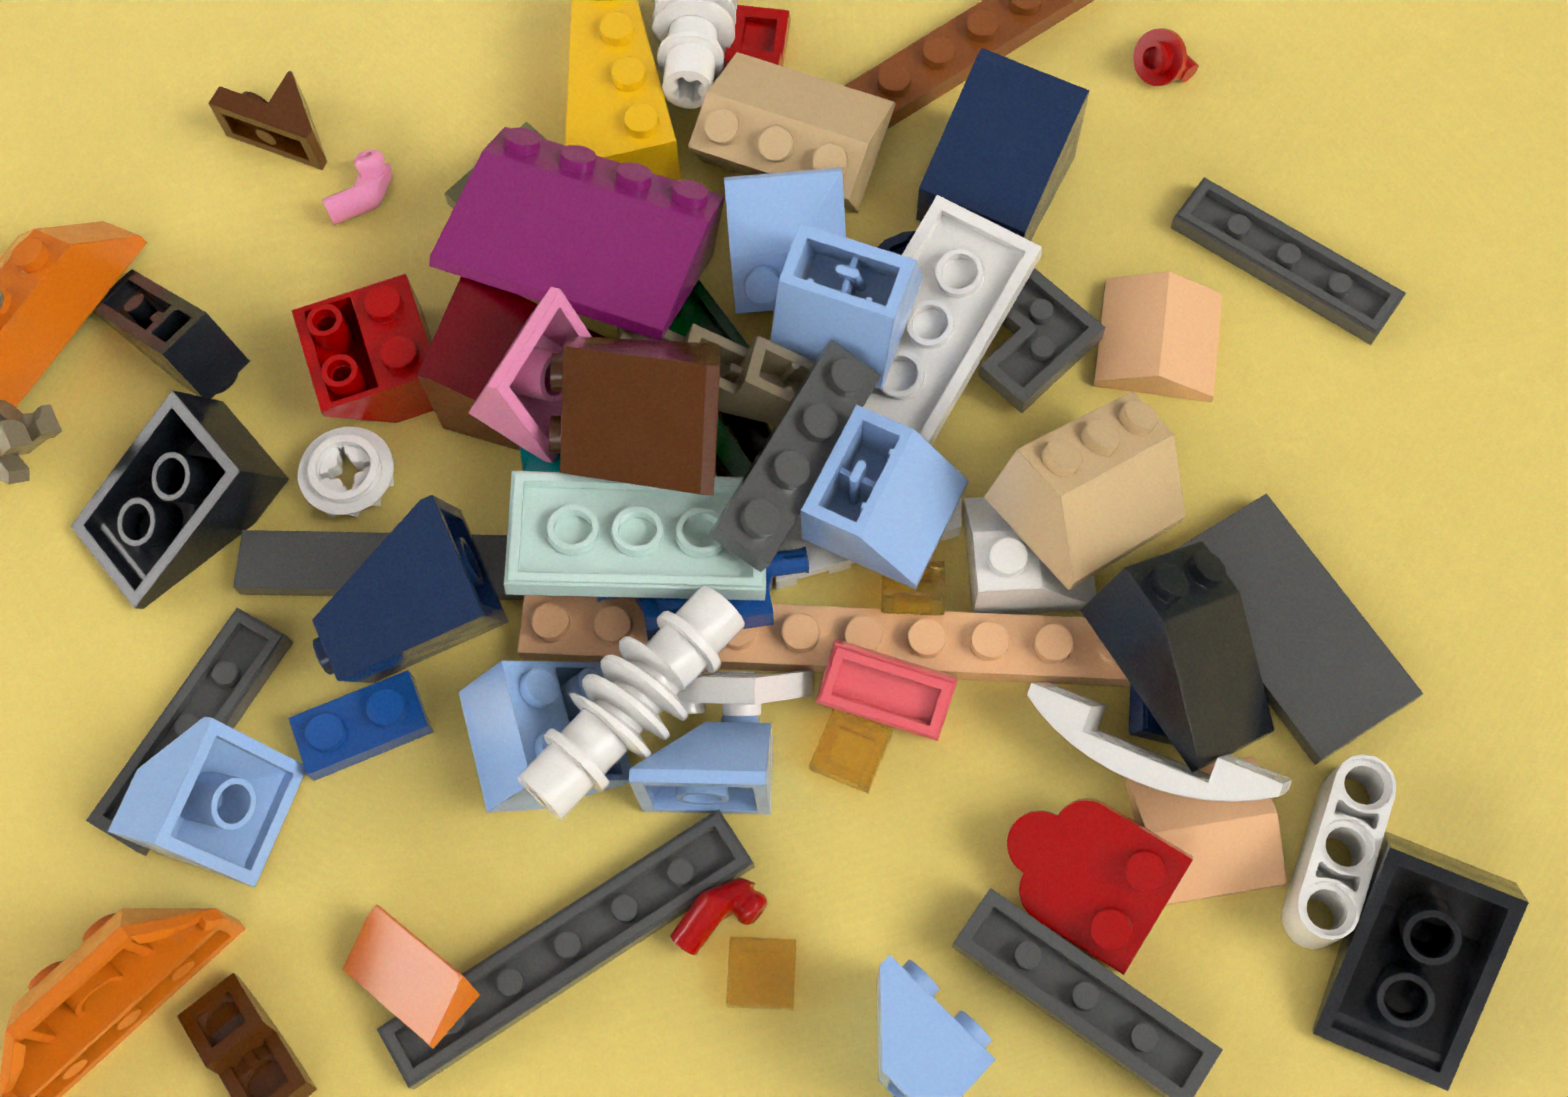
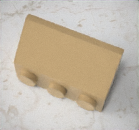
(788, 121)
(1093, 489)

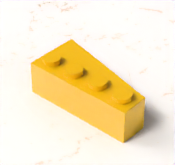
(616, 89)

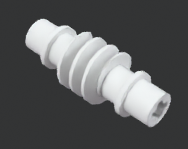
(692, 46)
(631, 700)

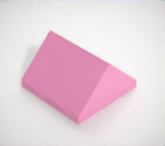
(519, 391)

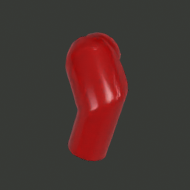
(715, 905)

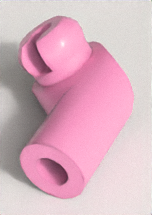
(367, 190)

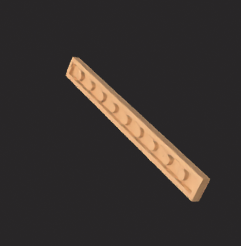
(803, 636)

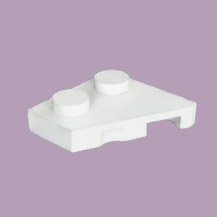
(744, 691)

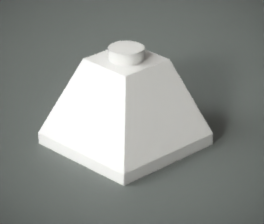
(1007, 573)

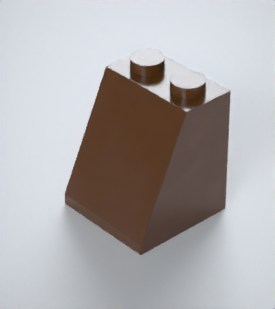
(637, 411)

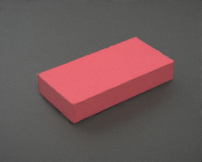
(886, 689)

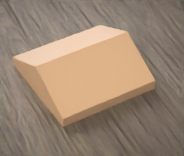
(1159, 336)
(1231, 843)

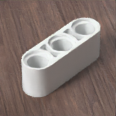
(1361, 830)

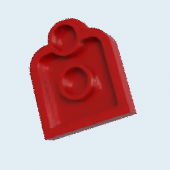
(1095, 876)

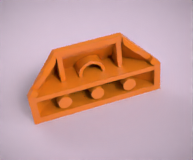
(49, 290)
(104, 993)

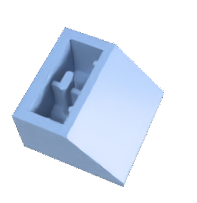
(844, 295)
(882, 498)
(506, 722)
(919, 1042)

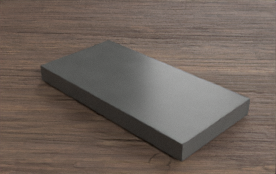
(1312, 645)

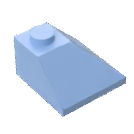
(764, 221)
(709, 770)
(211, 801)

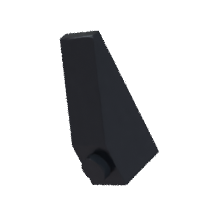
(172, 334)

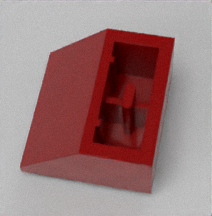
(367, 352)

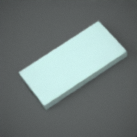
(619, 540)

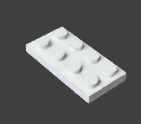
(965, 294)

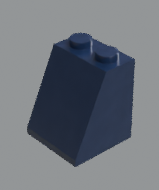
(1006, 144)
(409, 599)

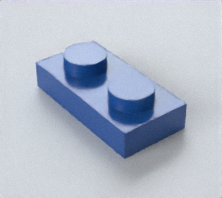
(360, 725)

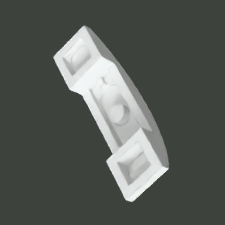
(1078, 722)

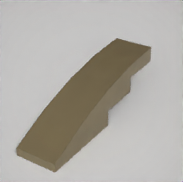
(753, 380)

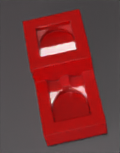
(760, 34)

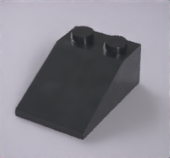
(177, 496)
(1186, 651)
(1420, 961)

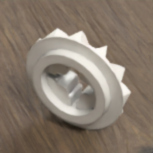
(324, 461)

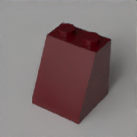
(468, 349)

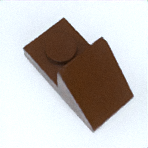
(277, 126)

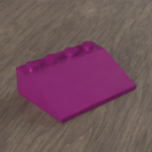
(596, 228)

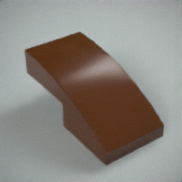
(244, 1044)

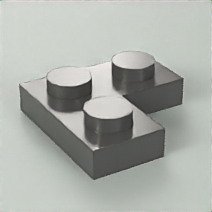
(1046, 342)

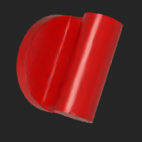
(1162, 58)

